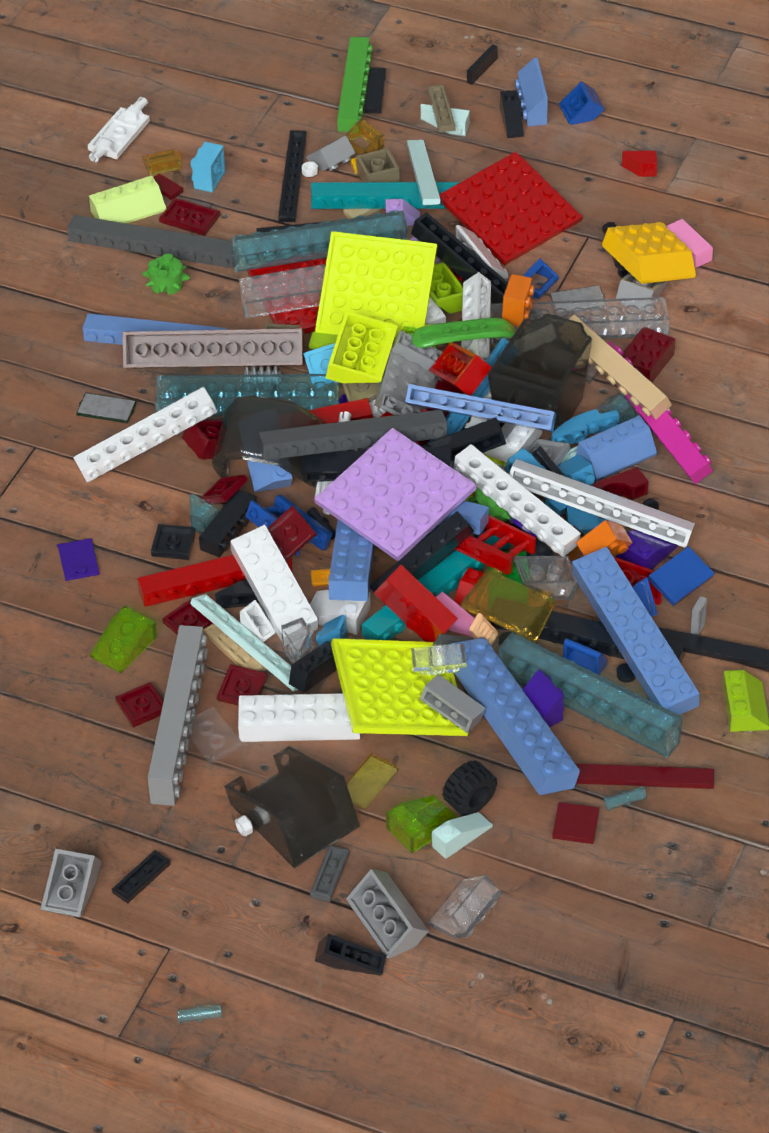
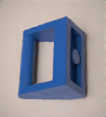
(542, 269)
(584, 656)

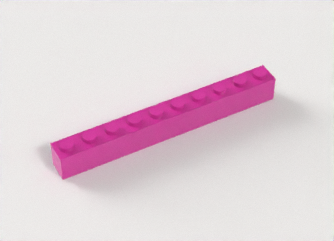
(675, 440)

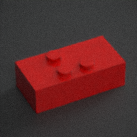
(460, 368)
(415, 605)

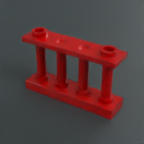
(492, 555)

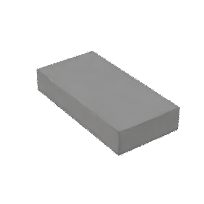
(698, 616)

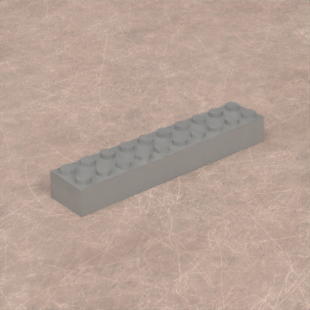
(176, 716)

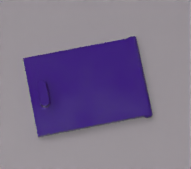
(78, 559)

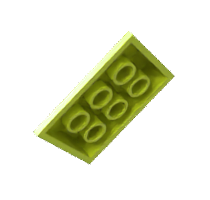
(361, 350)

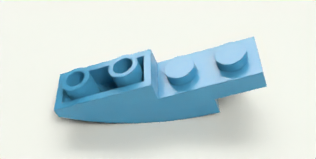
(587, 423)

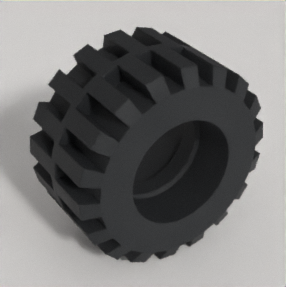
(469, 788)

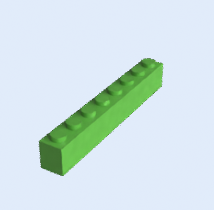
(354, 83)

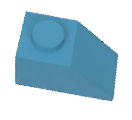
(333, 629)

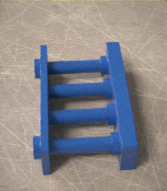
(263, 516)

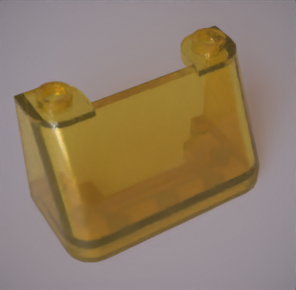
(509, 604)

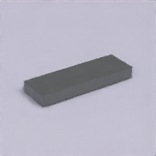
(329, 873)

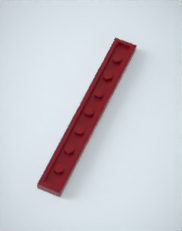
(645, 776)

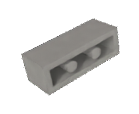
(452, 703)

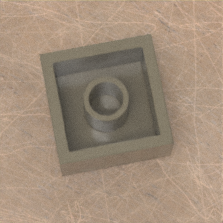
(377, 167)

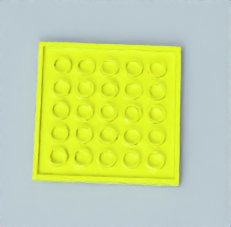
(376, 280)
(384, 691)

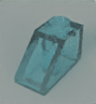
(201, 513)

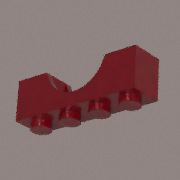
(628, 484)

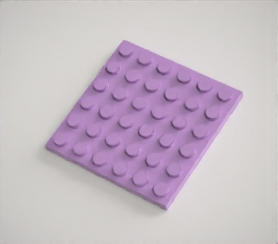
(395, 494)

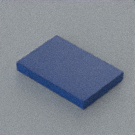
(680, 576)

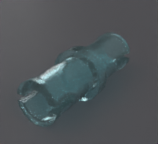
(625, 798)
(199, 1013)

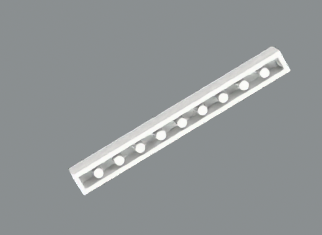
(602, 503)

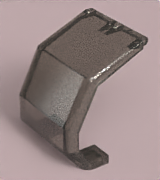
(241, 430)

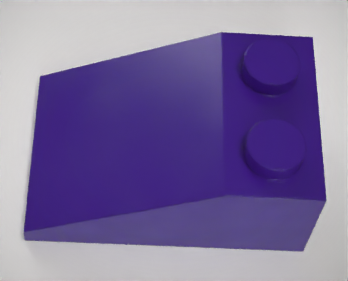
(646, 549)

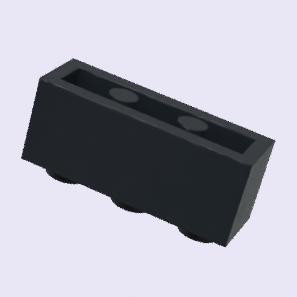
(312, 668)

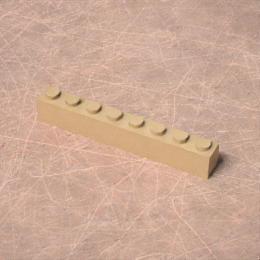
(625, 376)

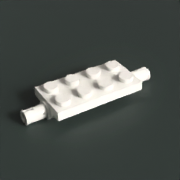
(119, 131)

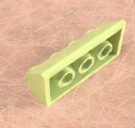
(128, 201)

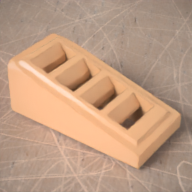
(482, 628)

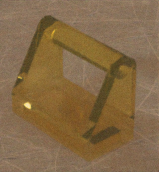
(368, 133)
(162, 161)

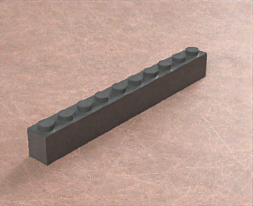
(150, 241)
(349, 434)

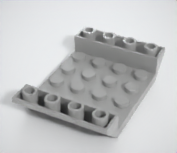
(404, 367)

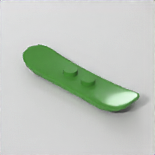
(462, 330)

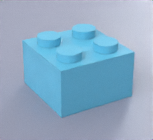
(208, 166)

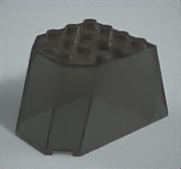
(543, 366)

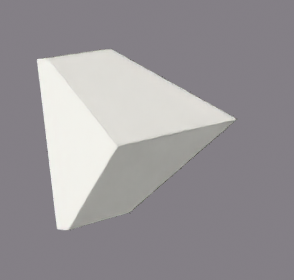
(256, 621)

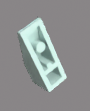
(460, 117)
(458, 833)

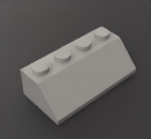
(386, 913)

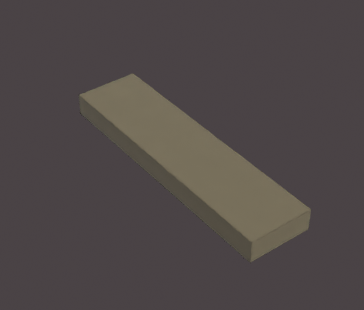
(441, 108)

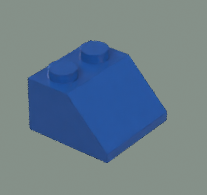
(581, 105)

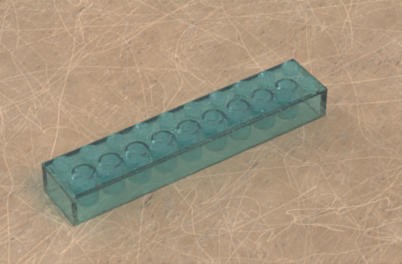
(310, 240)
(307, 390)
(595, 695)

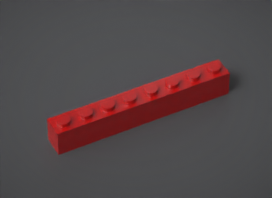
(191, 580)

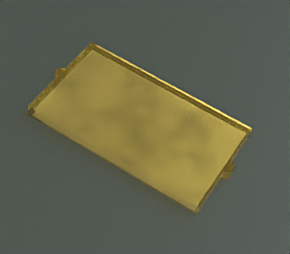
(370, 780)

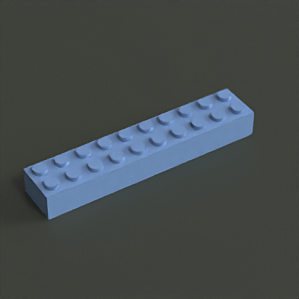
(634, 632)
(516, 720)

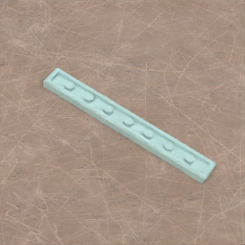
(423, 172)
(243, 638)

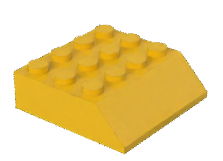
(650, 252)

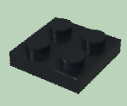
(173, 542)

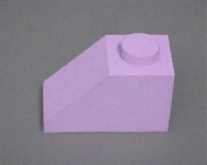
(410, 212)

